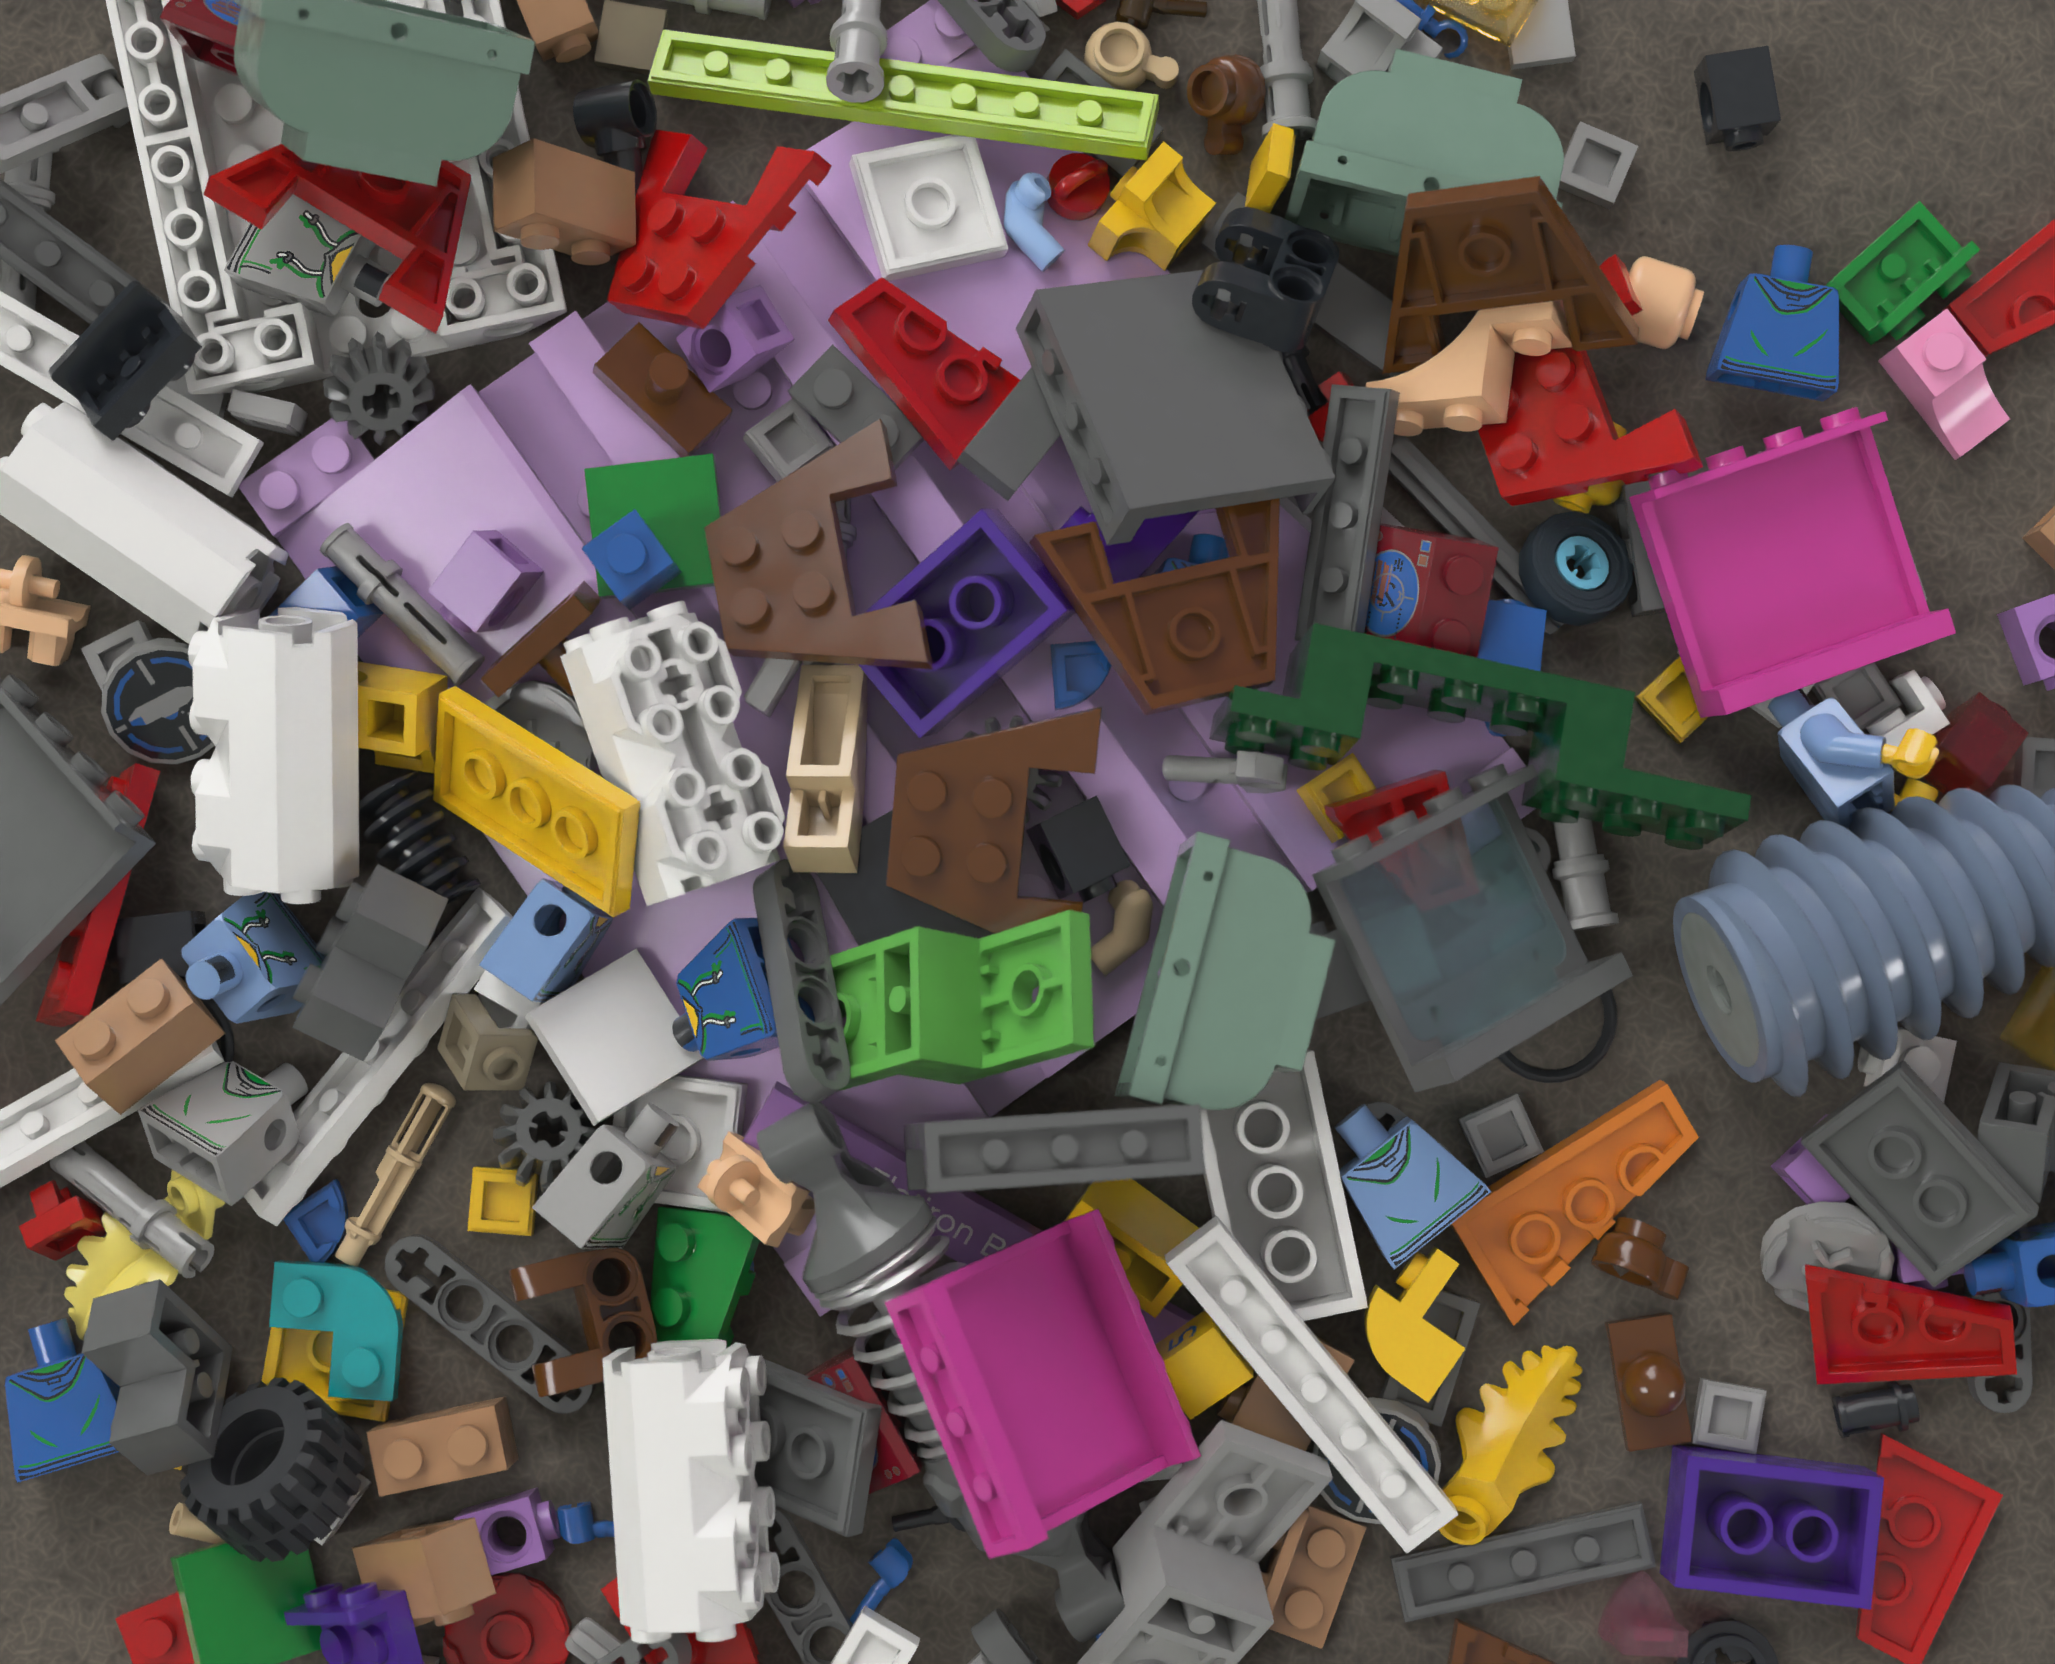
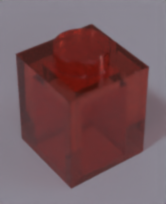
(1974, 746)

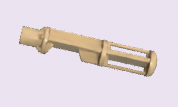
(395, 1173)

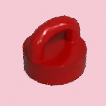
(1078, 186)

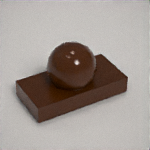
(1648, 1381)

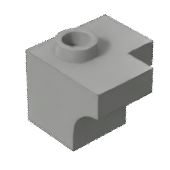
(1370, 37)

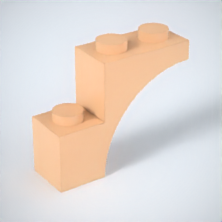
(1473, 374)

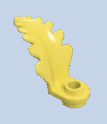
(121, 1264)

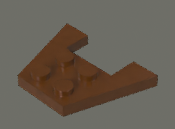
(1493, 251)
(787, 574)
(1182, 630)
(965, 817)

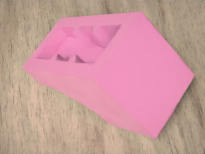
(1946, 383)

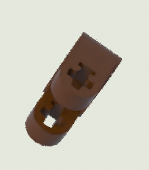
(597, 1313)

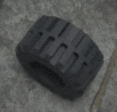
(276, 1471)

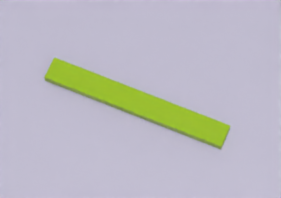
(912, 96)

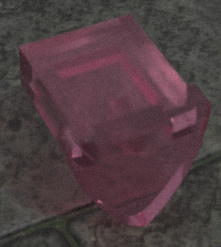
(1641, 1620)

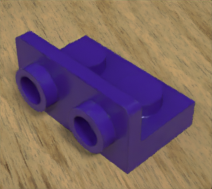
(360, 1624)

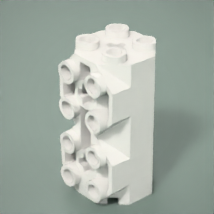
(133, 523)
(663, 730)
(284, 771)
(686, 1488)

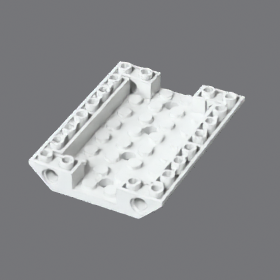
(202, 121)

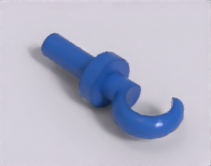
(1433, 27)

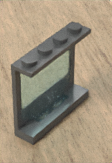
(1460, 931)

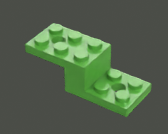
(963, 1003)

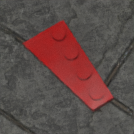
(2012, 297)

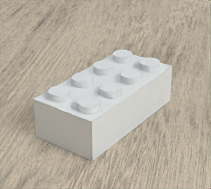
(1282, 1192)

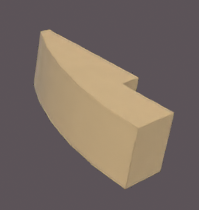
(827, 770)

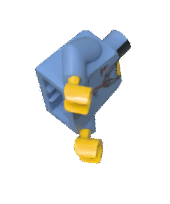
(1844, 766)

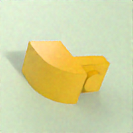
(1398, 1334)

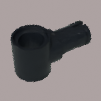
(617, 122)

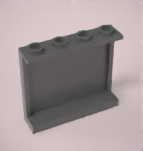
(1165, 405)
(59, 835)
(1054, 1148)

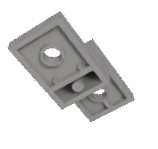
(1196, 1552)

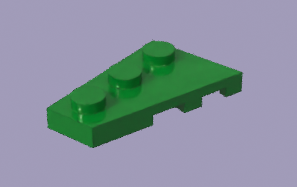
(699, 1273)

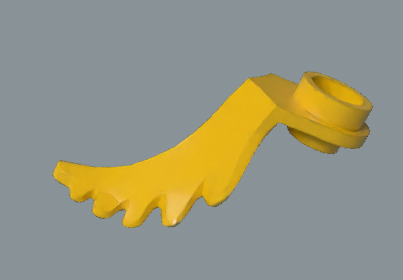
(1508, 1439)

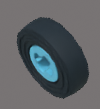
(1558, 589)

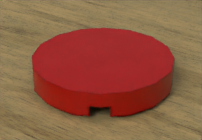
(523, 1622)

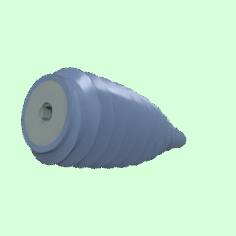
(1868, 929)

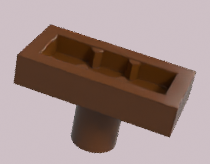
(662, 390)
(544, 643)

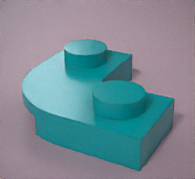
(358, 1313)

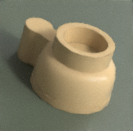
(1125, 58)

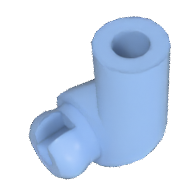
(1025, 218)

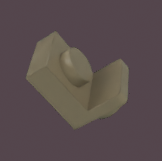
(480, 1051)

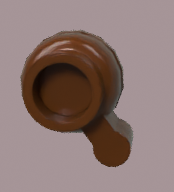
(1229, 95)
(1639, 1249)

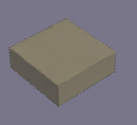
(629, 36)

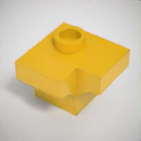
(1153, 211)
(399, 715)

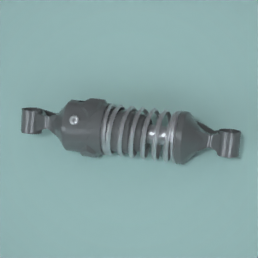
(866, 1249)

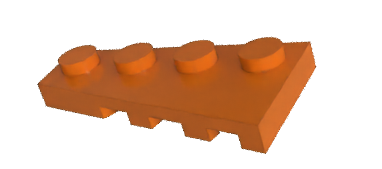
(1569, 1195)

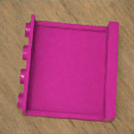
(1784, 565)
(1042, 1381)

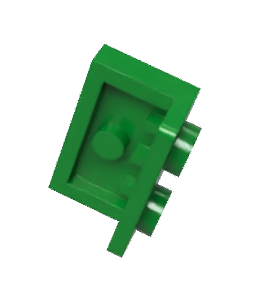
(1898, 272)

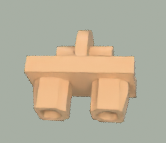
(31, 605)
(754, 1195)

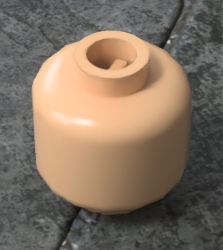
(1667, 301)

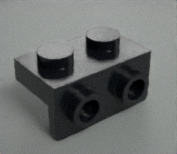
(126, 359)

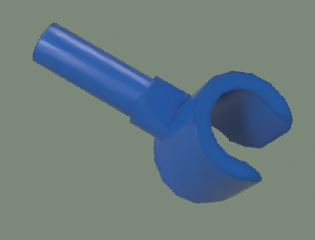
(578, 1524)
(893, 1567)

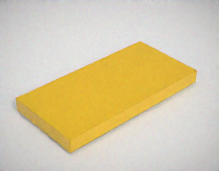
(535, 801)

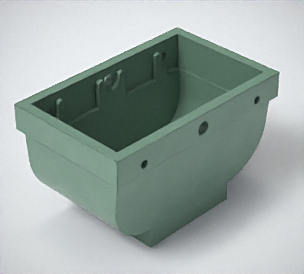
(380, 81)
(1411, 133)
(1231, 985)

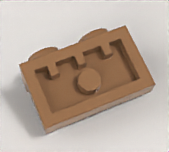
(1310, 1573)

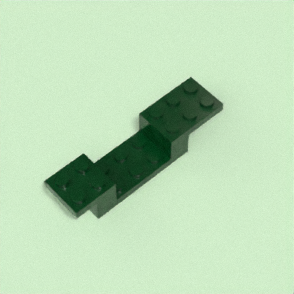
(1574, 723)

